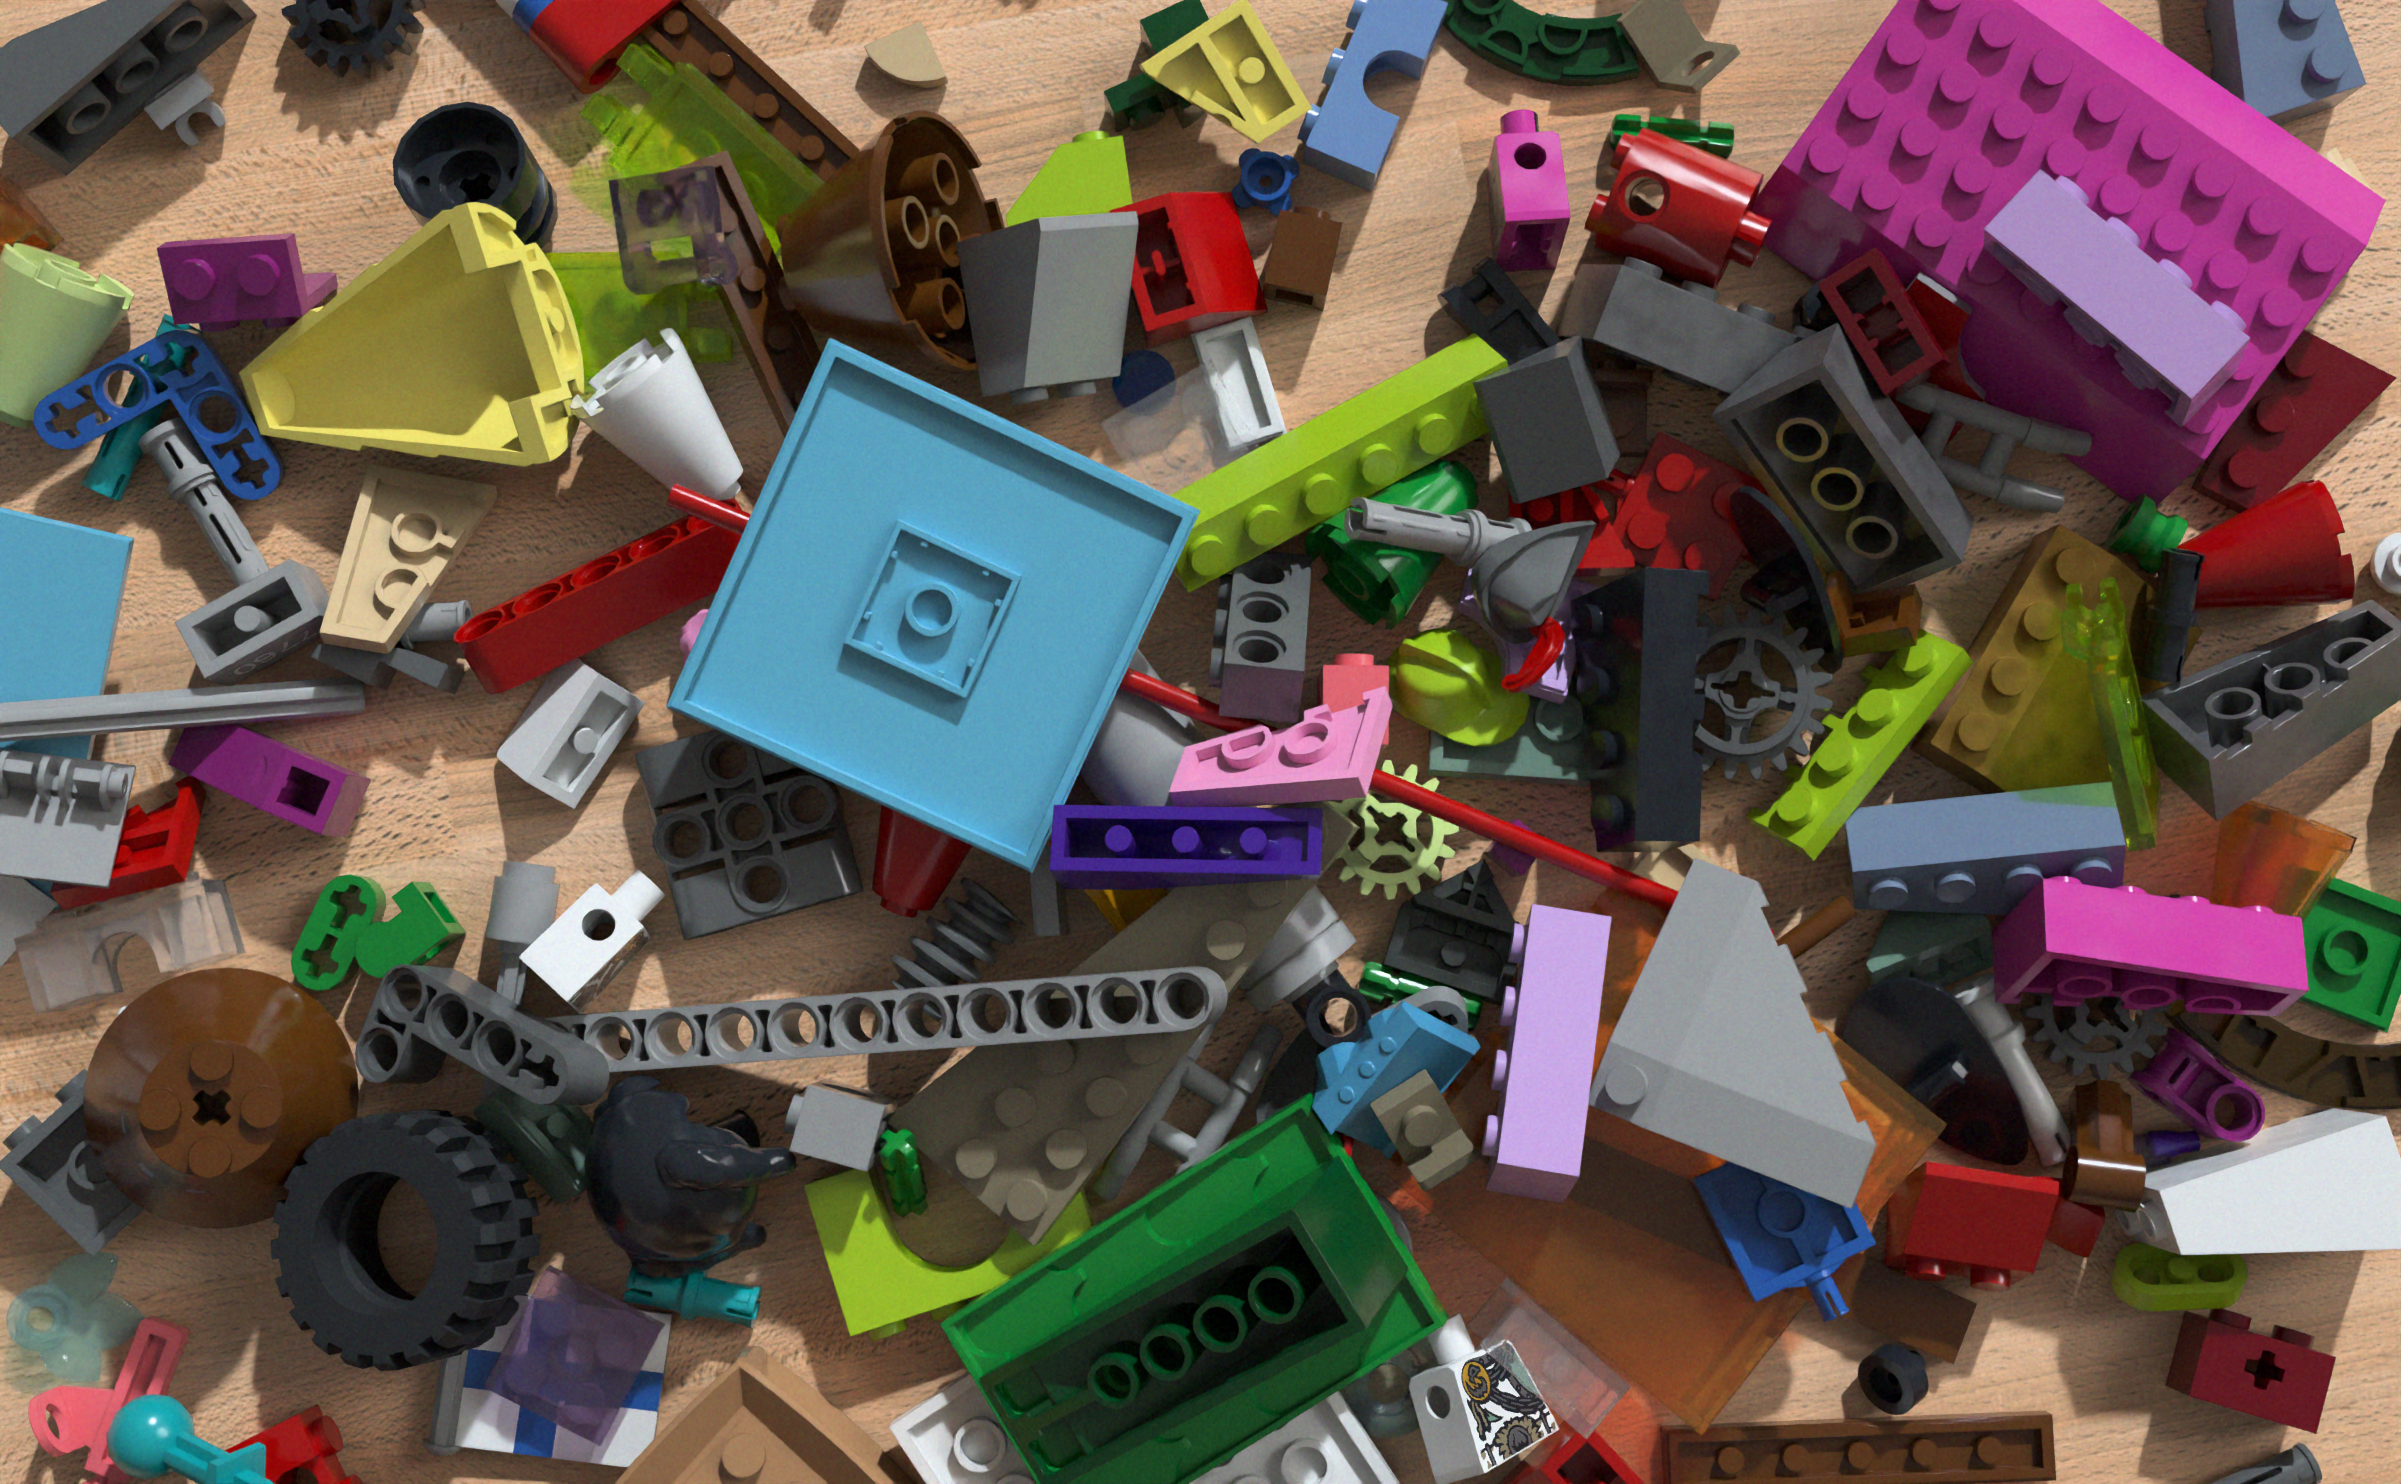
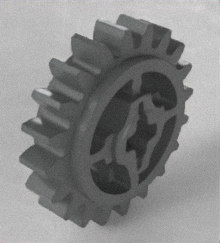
(1800, 700)

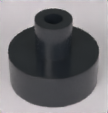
(1893, 1378)

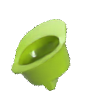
(1454, 689)

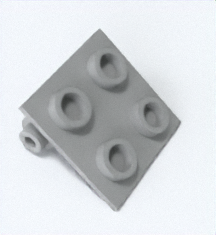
(61, 817)

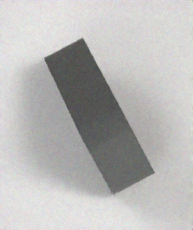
(440, 1011)

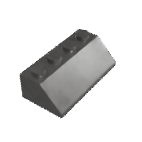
(1846, 466)

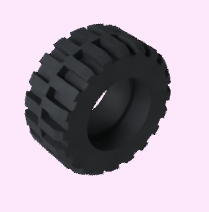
(333, 1251)

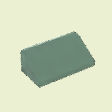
(543, 1138)

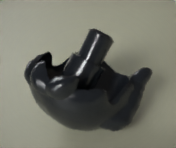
(672, 1186)

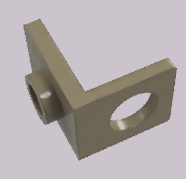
(1672, 45)

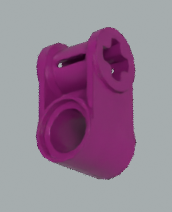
(2189, 1083)

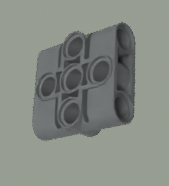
(723, 897)

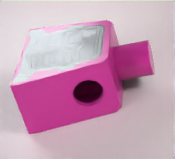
(1526, 195)

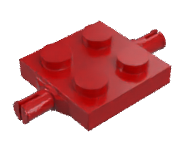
(1678, 511)

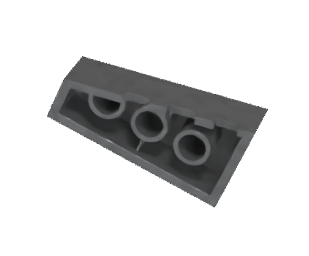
(1672, 326)
(2274, 706)

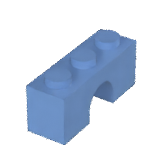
(1349, 132)

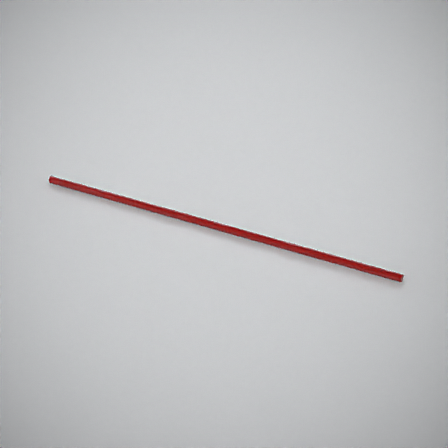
(1381, 782)

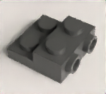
(63, 1175)

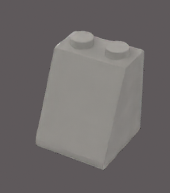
(1049, 303)

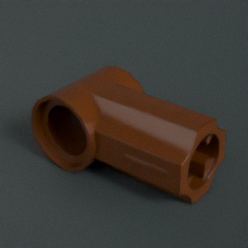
(2101, 1157)

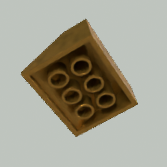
(2025, 704)

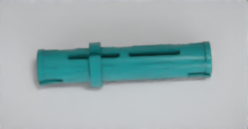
(120, 448)

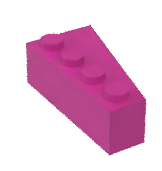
(2148, 951)

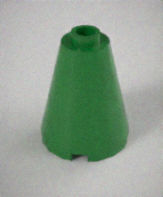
(1383, 578)

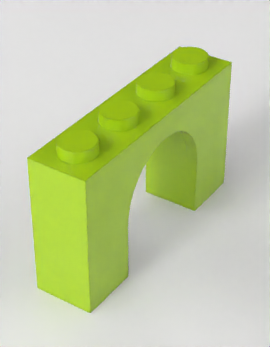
(885, 1280)

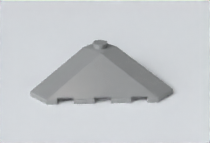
(1727, 1051)

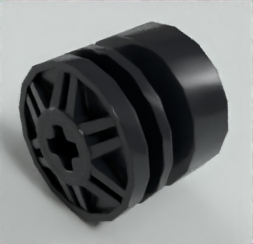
(474, 156)

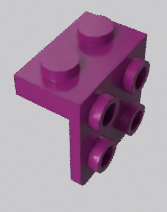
(240, 280)

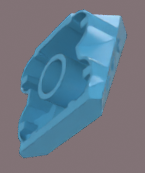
(1391, 1051)

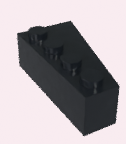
(1642, 707)

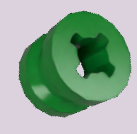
(2145, 532)

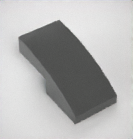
(380, 668)

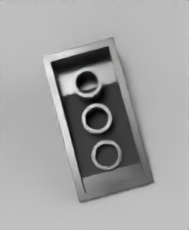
(94, 70)

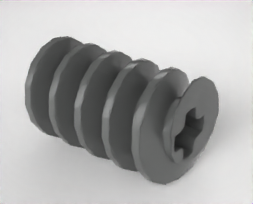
(957, 943)

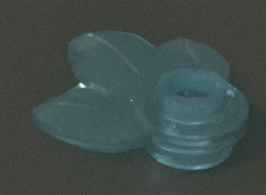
(83, 1314)

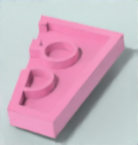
(1307, 762)

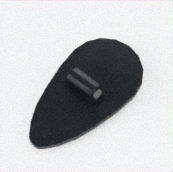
(1788, 572)
(1942, 1060)

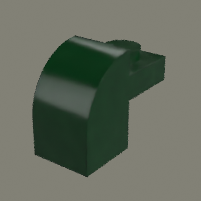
(1141, 99)

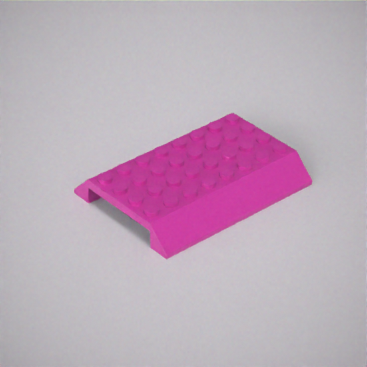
(1977, 97)

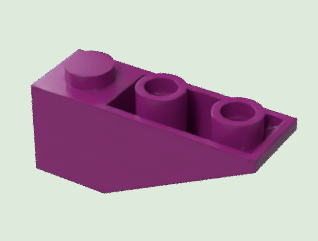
(272, 776)

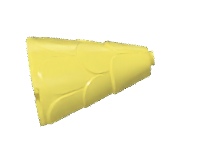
(433, 352)

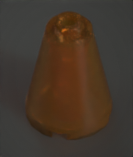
(2276, 860)

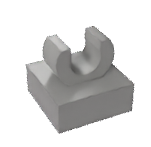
(182, 99)

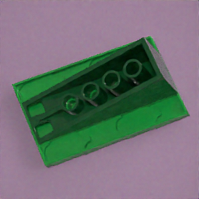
(1198, 1313)

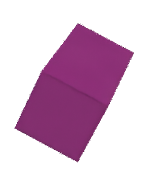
(1509, 859)

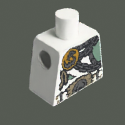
(582, 966)
(1473, 1408)

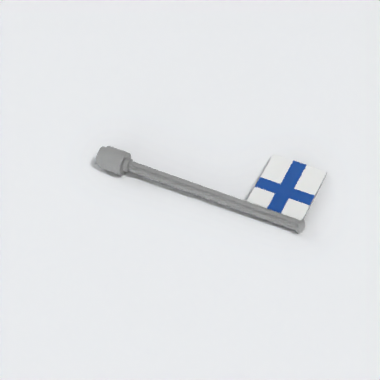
(463, 1409)

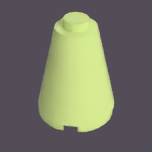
(49, 325)

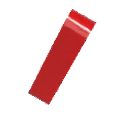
(597, 602)

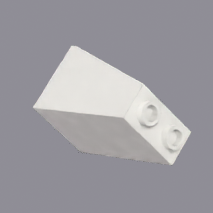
(2288, 1189)

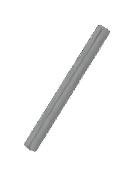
(180, 708)

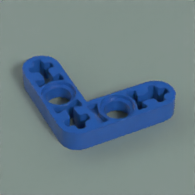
(186, 394)

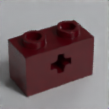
(1884, 323)
(2288, 1378)

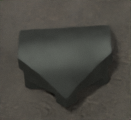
(1456, 935)

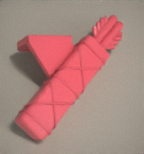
(87, 1412)

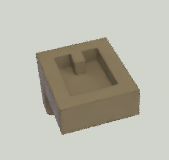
(1424, 1131)

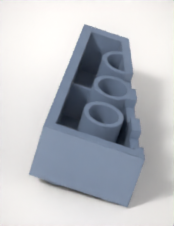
(2282, 55)
(1982, 848)

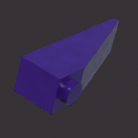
(1182, 846)

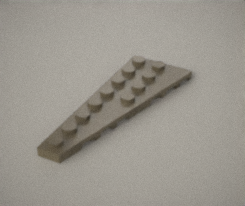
(1041, 1116)

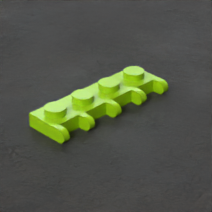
(1862, 744)

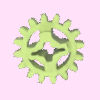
(1368, 850)

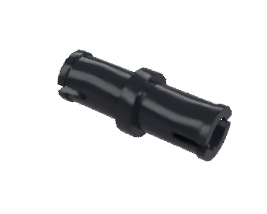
(2172, 615)

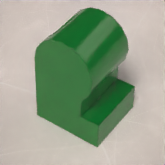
(412, 936)

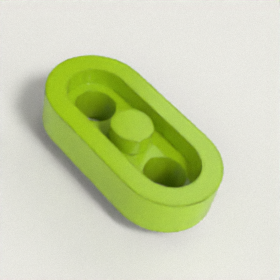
(2170, 1282)

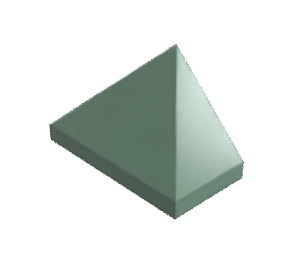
(1931, 947)

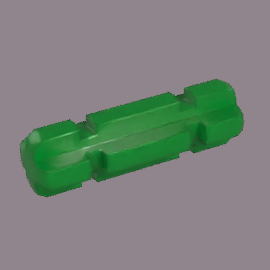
(1715, 138)
(1378, 984)
(903, 1172)

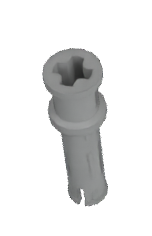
(198, 486)
(1459, 536)

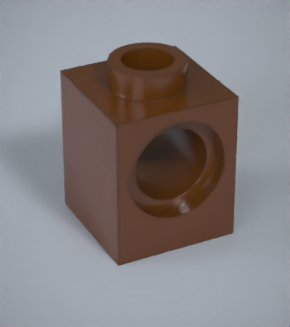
(1302, 257)

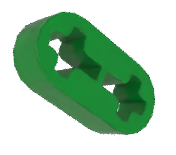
(325, 926)

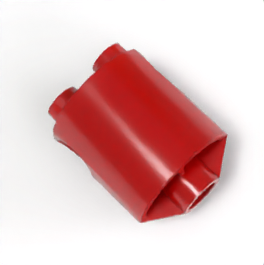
(1702, 216)

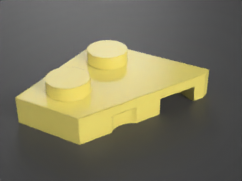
(1232, 74)

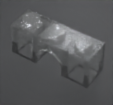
(77, 958)

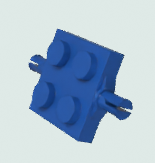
(1782, 1234)

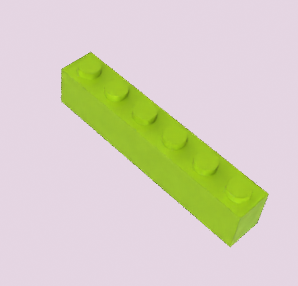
(1335, 459)

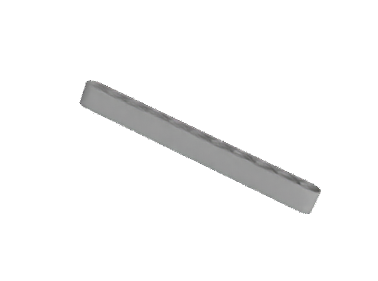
(899, 1017)

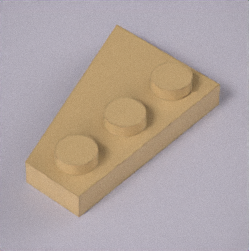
(398, 551)

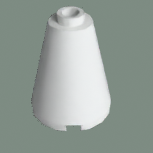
(662, 418)

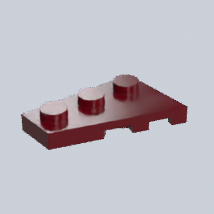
(2289, 422)

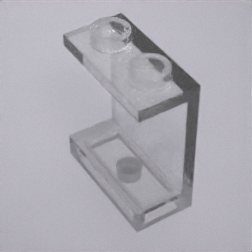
(1547, 1357)

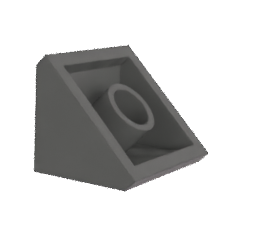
(1548, 422)

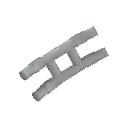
(2007, 430)
(1228, 1101)

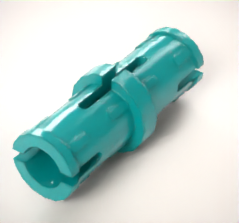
(696, 1296)

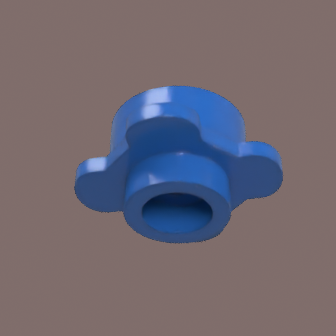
(1265, 164)

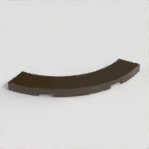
(2296, 1063)

